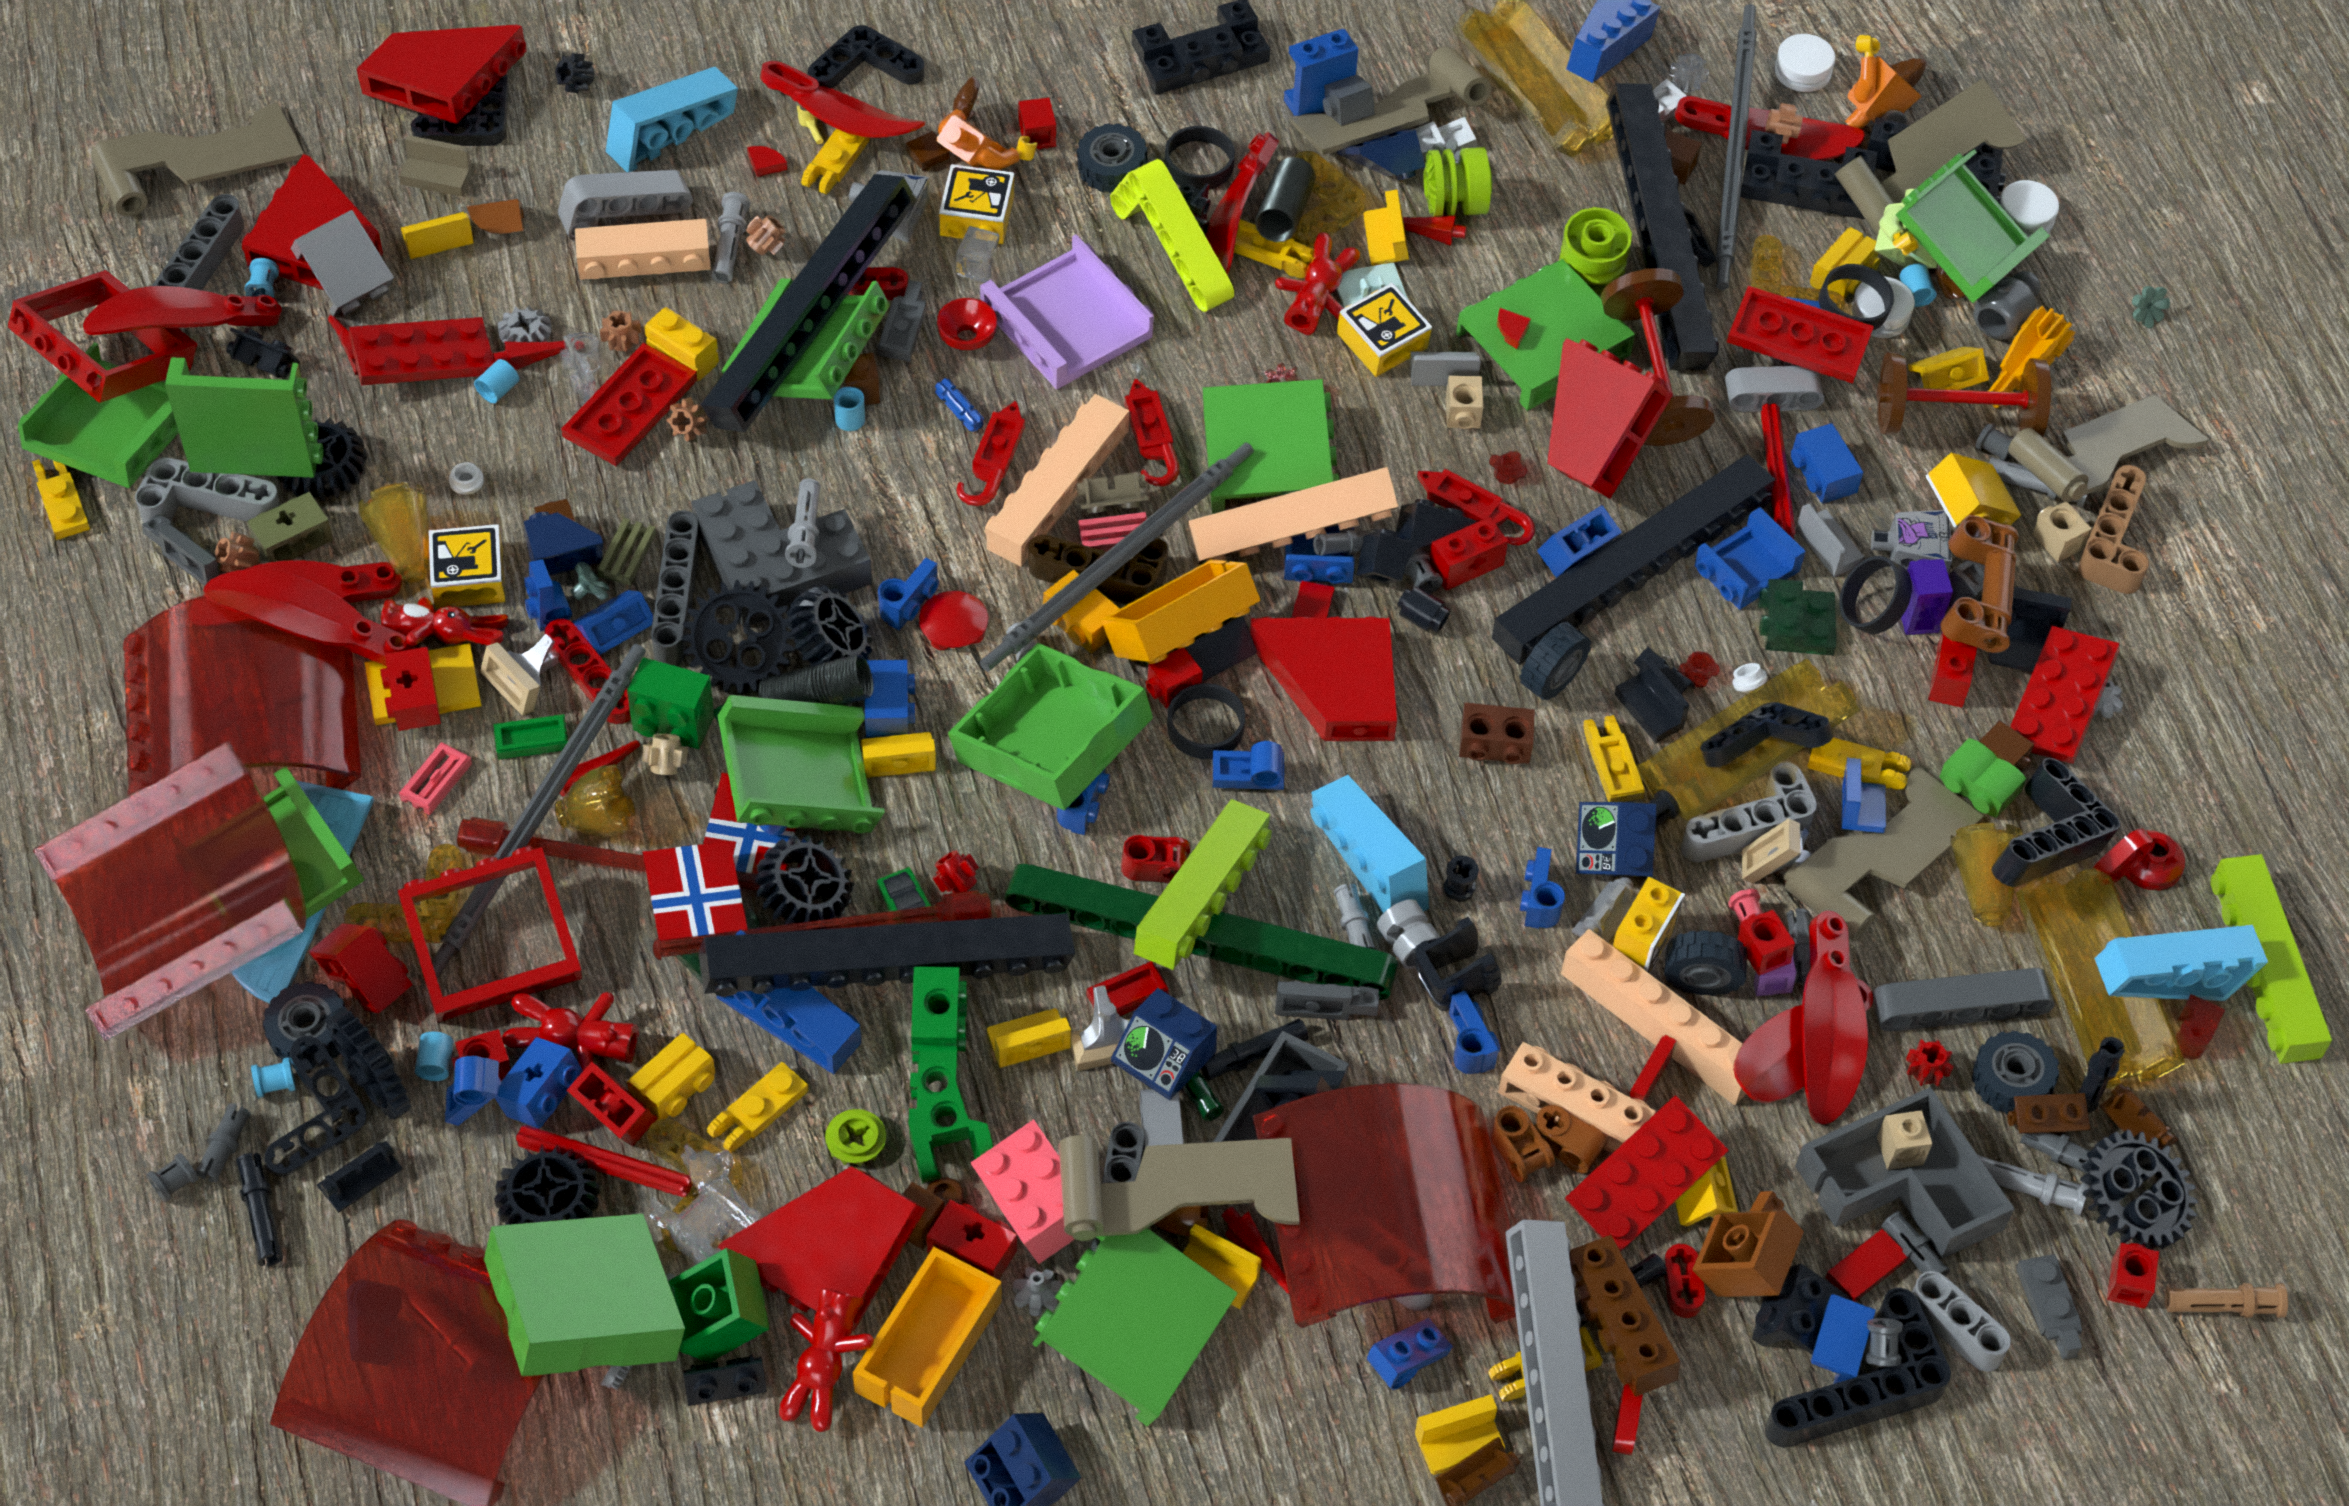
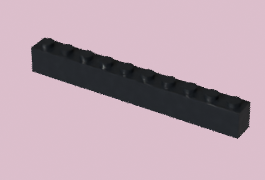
(1661, 222)
(808, 303)
(1635, 557)
(884, 953)

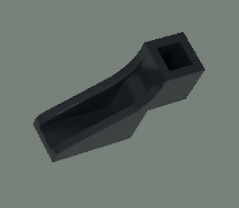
(1419, 524)

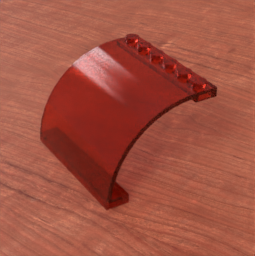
(222, 677)
(176, 886)
(1390, 1200)
(411, 1367)

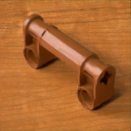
(1987, 620)

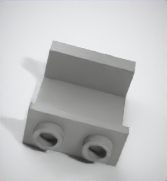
(344, 263)

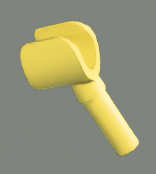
(808, 120)

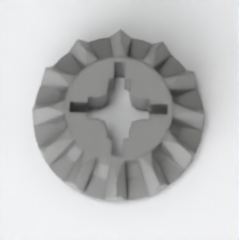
(538, 324)

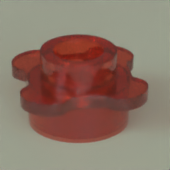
(1503, 472)
(1701, 661)

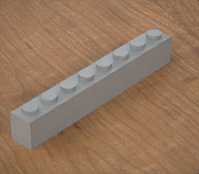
(1553, 1364)

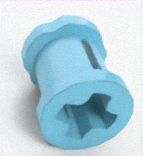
(261, 278)
(273, 1077)

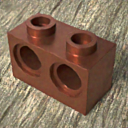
(1497, 727)

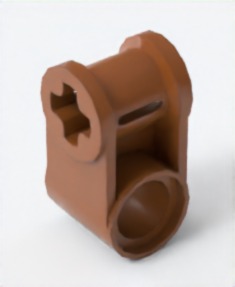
(1570, 1139)
(1522, 1150)

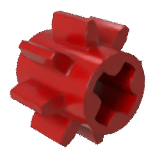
(955, 872)
(1929, 1063)

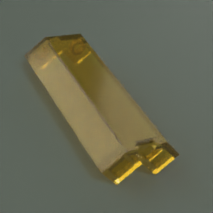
(1532, 70)
(1697, 787)
(2069, 930)

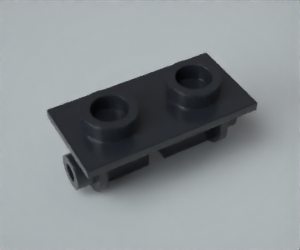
(1198, 203)
(250, 345)
(360, 1176)
(737, 1379)

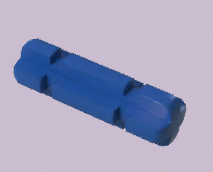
(959, 405)

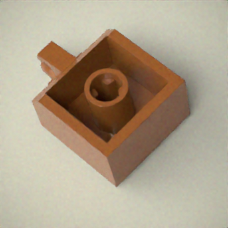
(1749, 1249)

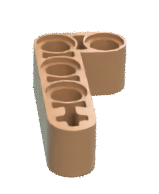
(2104, 557)

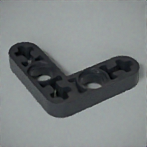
(860, 51)
(475, 124)
(1765, 721)
(329, 1105)

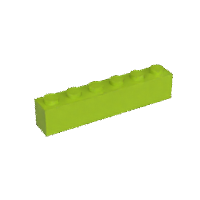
(1202, 884)
(2281, 986)

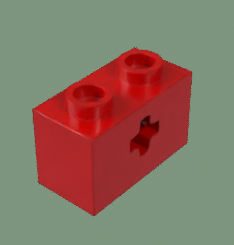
(1468, 553)
(1952, 672)
(411, 688)
(612, 1104)
(973, 1238)

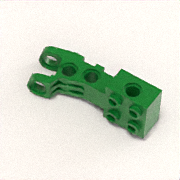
(936, 1040)

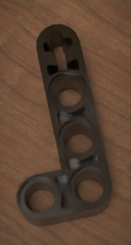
(1054, 558)

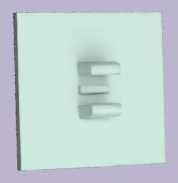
(1363, 281)

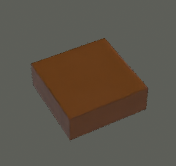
(927, 150)

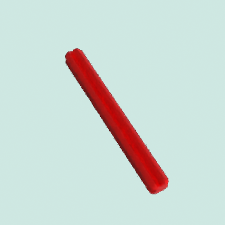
(1777, 467)
(608, 1161)

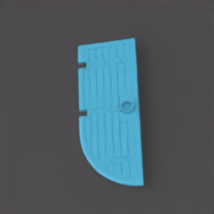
(277, 968)

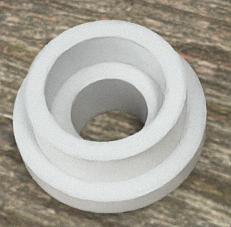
(463, 472)
(1749, 677)

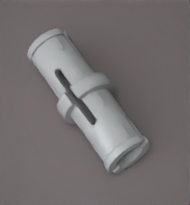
(1353, 918)

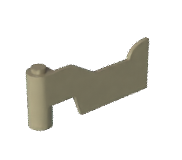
(1403, 108)
(1928, 145)
(193, 159)
(2101, 445)
(1898, 855)
(1174, 1179)

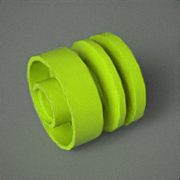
(1462, 181)
(1596, 246)

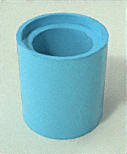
(1919, 281)
(496, 381)
(849, 408)
(434, 1056)

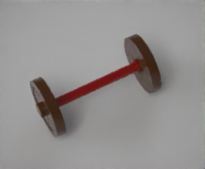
(1642, 297)
(2032, 399)

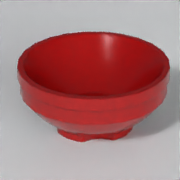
(966, 315)
(2159, 872)

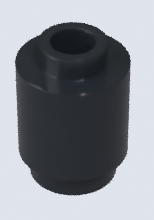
(1423, 609)

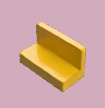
(1386, 232)
(437, 235)
(1952, 369)
(898, 754)
(1029, 1037)
(1708, 1196)
(1225, 1261)
(1456, 1432)

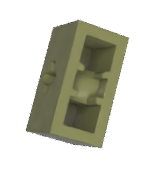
(290, 529)

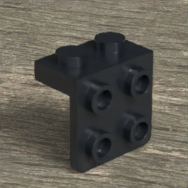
(2031, 622)
(1796, 1311)

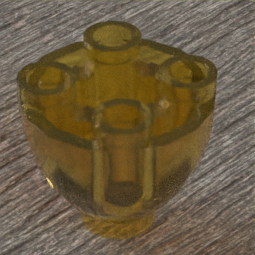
(596, 804)

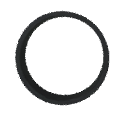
(1202, 134)
(1865, 275)
(1897, 605)
(1207, 691)

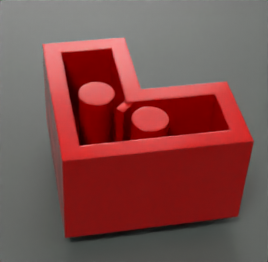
(364, 964)

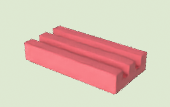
(1110, 527)
(438, 791)

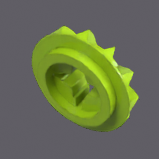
(856, 1122)

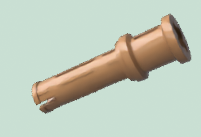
(2245, 1300)

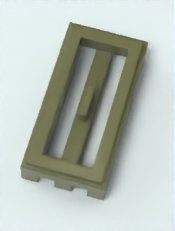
(635, 531)

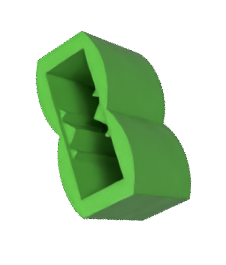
(1982, 778)

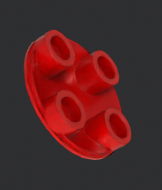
(953, 620)

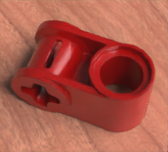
(1156, 855)

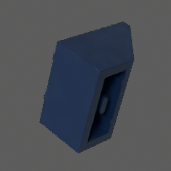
(1023, 1464)

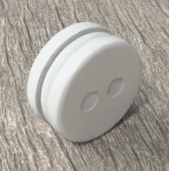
(1804, 62)
(2030, 205)
(1868, 304)

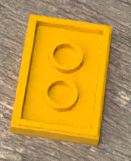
(453, 680)

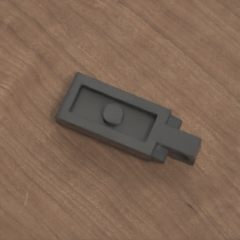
(903, 324)
(182, 549)
(1324, 1001)
(2051, 1303)

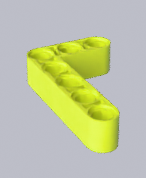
(1156, 193)

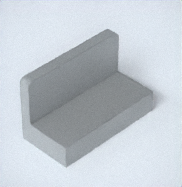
(1436, 367)
(1828, 540)

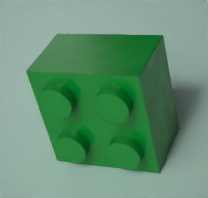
(670, 702)
(719, 1305)

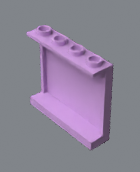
(1070, 314)

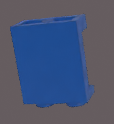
(1318, 64)
(1750, 558)
(1304, 564)

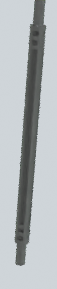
(1736, 147)
(1116, 557)
(539, 804)

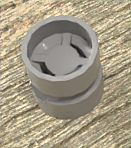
(1405, 928)

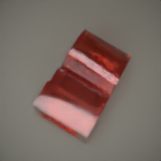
(2198, 1026)

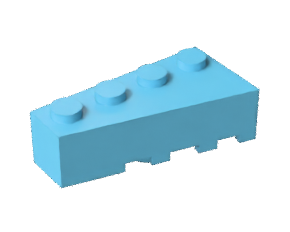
(667, 114)
(1371, 844)
(2182, 963)

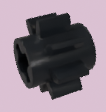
(574, 73)

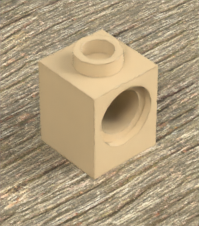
(1464, 402)
(2061, 531)
(1904, 1140)

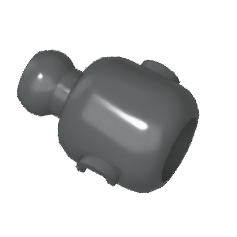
(2007, 305)

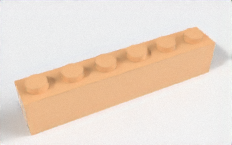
(1052, 484)
(1294, 515)
(1654, 1011)

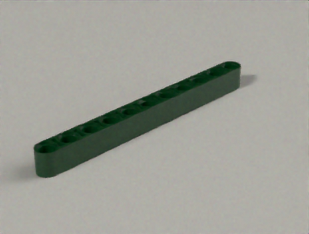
(1227, 939)

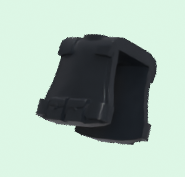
(1456, 945)

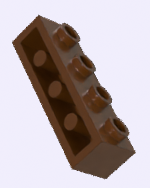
(1623, 1317)

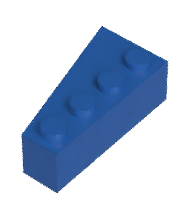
(1611, 35)
(803, 1022)

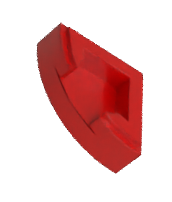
(766, 160)
(1512, 326)

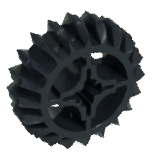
(333, 473)
(827, 626)
(818, 872)
(517, 1194)

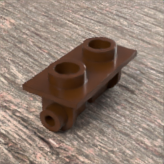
(2049, 1113)
(2132, 1114)
(1476, 1473)

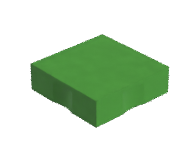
(1051, 726)
(583, 1294)

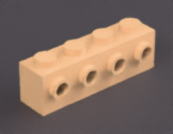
(642, 249)
(1541, 1080)

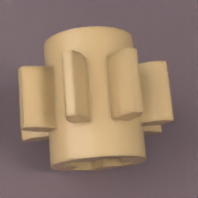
(664, 754)

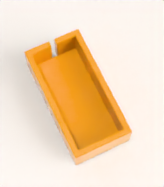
(1181, 611)
(927, 1337)

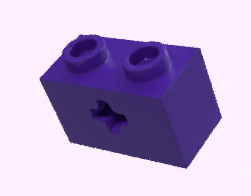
(1929, 597)

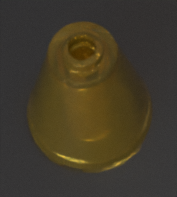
(400, 527)
(1975, 852)

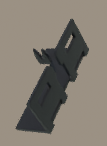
(1678, 680)

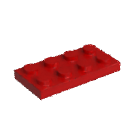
(1800, 334)
(420, 350)
(629, 404)
(2064, 692)
(1646, 1174)

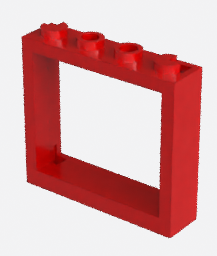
(30, 322)
(506, 988)

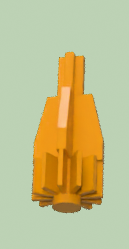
(2040, 337)

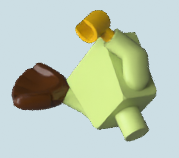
(1904, 249)

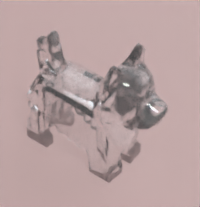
(712, 1212)

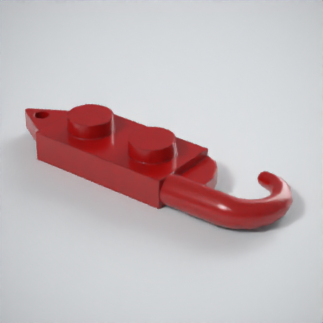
(1151, 432)
(995, 453)
(1476, 502)

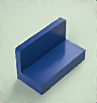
(615, 621)
(1862, 802)
(1842, 1337)

